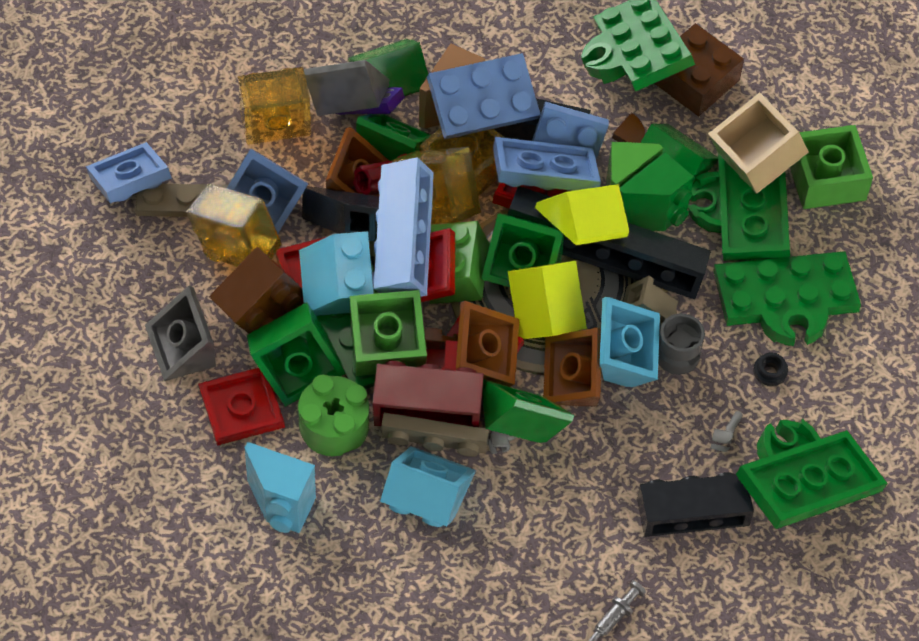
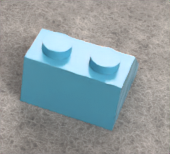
(334, 271)
(628, 343)
(426, 486)
(281, 487)

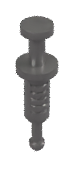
(618, 610)

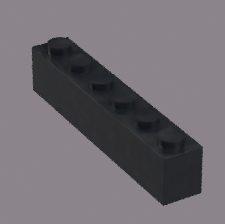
(644, 253)

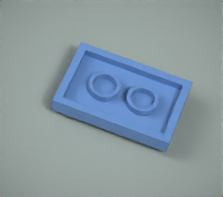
(483, 96)
(545, 165)

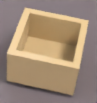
(758, 142)

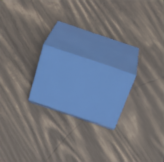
(270, 182)

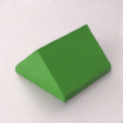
(629, 159)

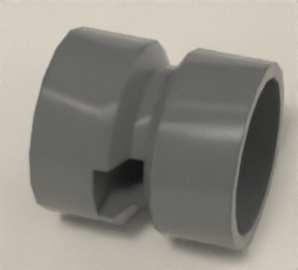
(680, 343)

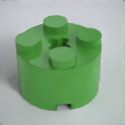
(333, 415)

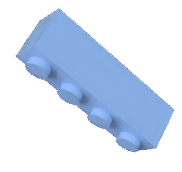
(403, 227)

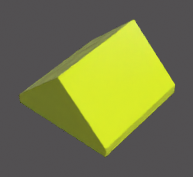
(587, 214)
(547, 300)

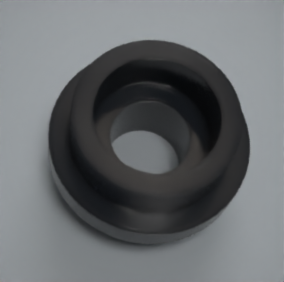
(770, 360)

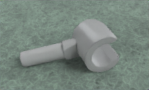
(726, 436)
(499, 440)

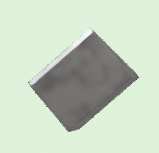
(345, 87)
(181, 337)

